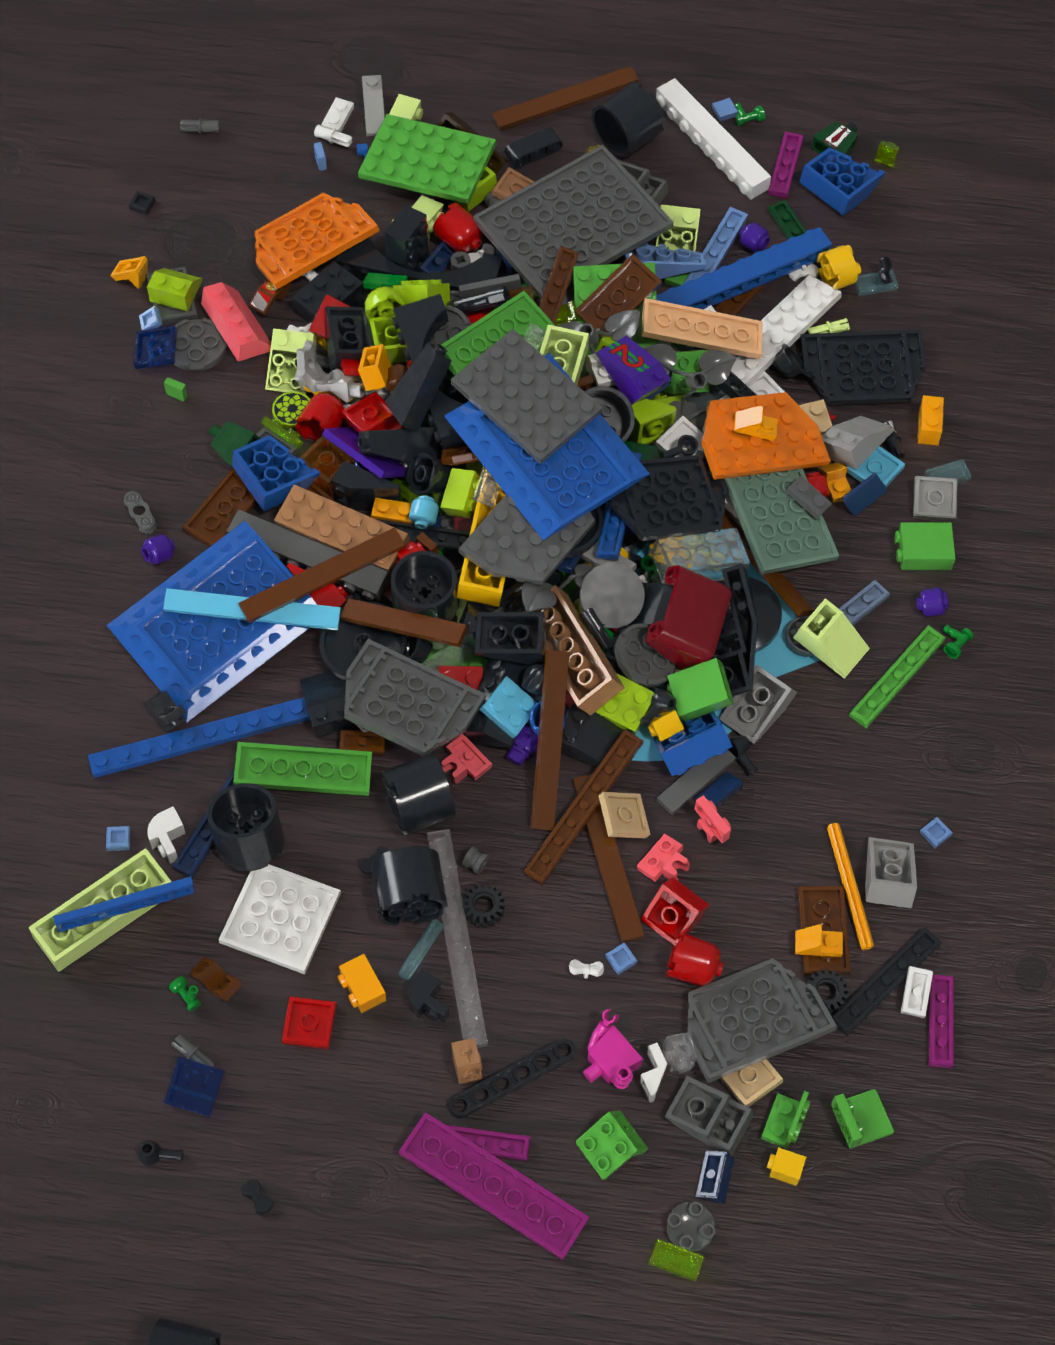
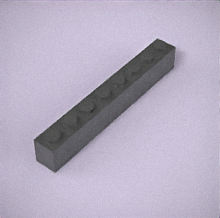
(306, 553)

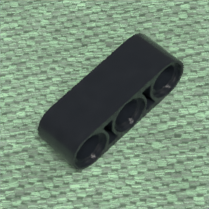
(533, 147)

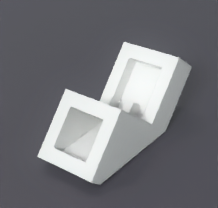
(652, 1079)

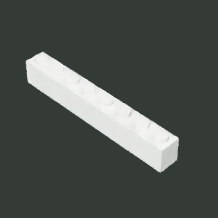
(713, 139)

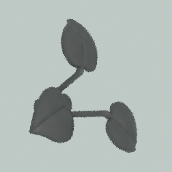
(618, 325)
(715, 370)
(541, 597)

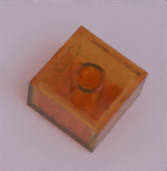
(327, 460)

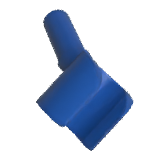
(362, 149)

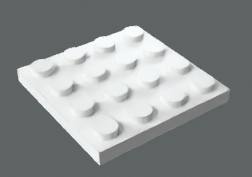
(280, 917)

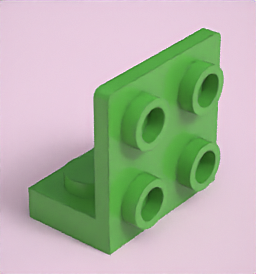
(687, 362)
(861, 1118)
(784, 1119)
(610, 1143)

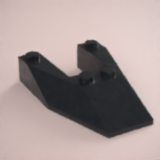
(739, 632)

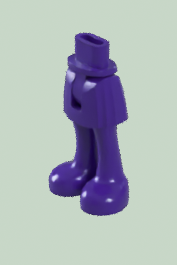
(525, 744)

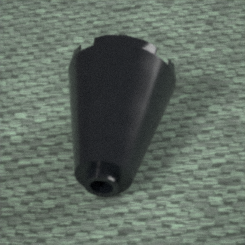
(427, 475)

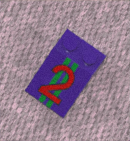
(633, 369)

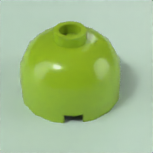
(382, 301)

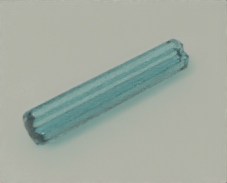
(420, 949)

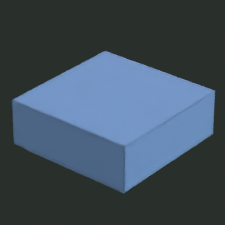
(724, 109)
(320, 156)
(150, 319)
(936, 832)
(118, 838)
(621, 958)

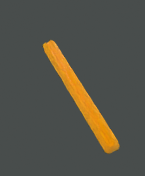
(850, 886)

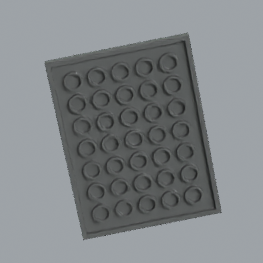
(581, 206)

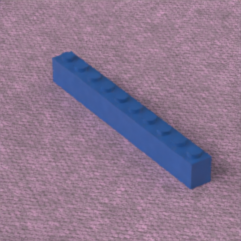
(749, 272)

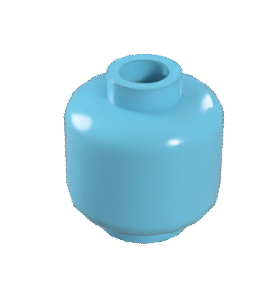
(423, 512)

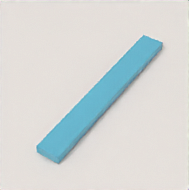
(227, 607)

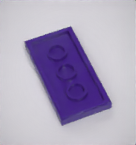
(347, 440)

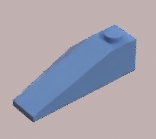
(668, 261)

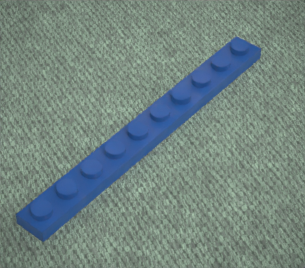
(198, 737)

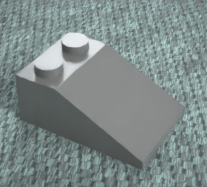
(855, 440)
(760, 708)
(890, 873)

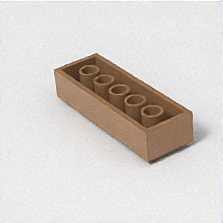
(332, 523)
(590, 674)

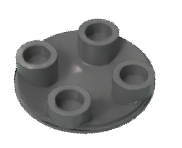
(690, 1226)

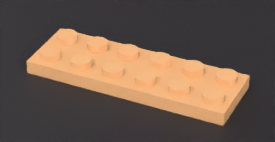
(701, 328)

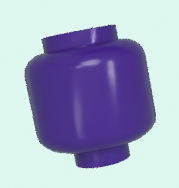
(754, 237)
(157, 549)
(932, 602)

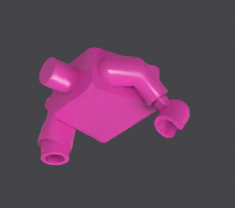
(611, 1055)

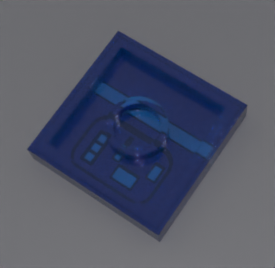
(155, 347)
(194, 1086)

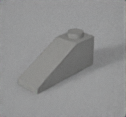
(373, 103)

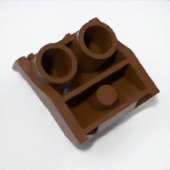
(458, 456)

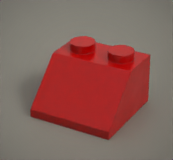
(674, 910)

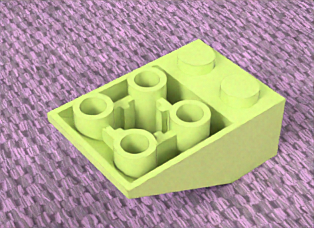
(684, 228)
(283, 360)
(832, 638)

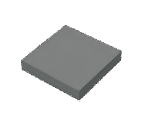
(935, 498)

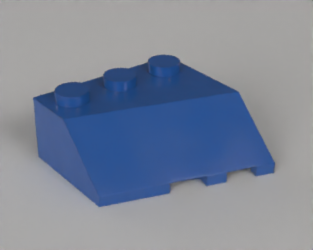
(840, 180)
(271, 471)
(693, 746)

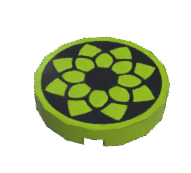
(289, 407)

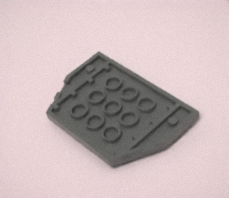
(513, 549)
(407, 700)
(753, 1018)

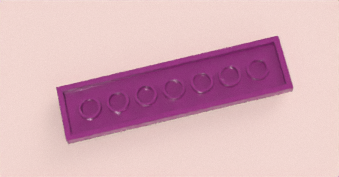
(494, 1186)

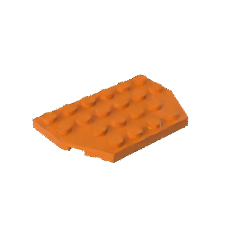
(309, 237)
(738, 454)

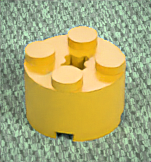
(838, 267)

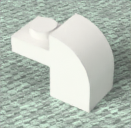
(599, 372)
(162, 830)

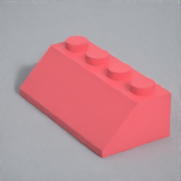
(235, 321)

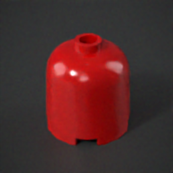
(458, 229)
(320, 413)
(694, 960)

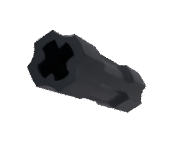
(493, 298)

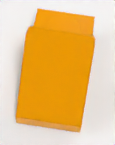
(132, 269)
(755, 424)
(836, 480)
(818, 942)

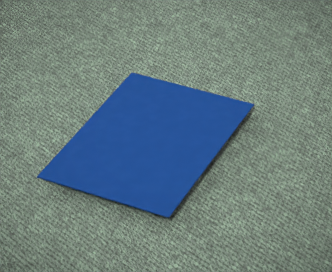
(567, 484)
(207, 655)

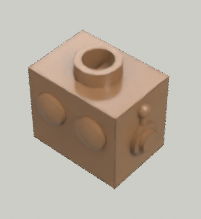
(467, 1060)

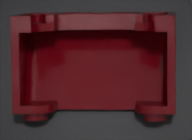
(692, 618)

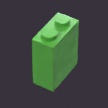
(925, 546)
(700, 689)

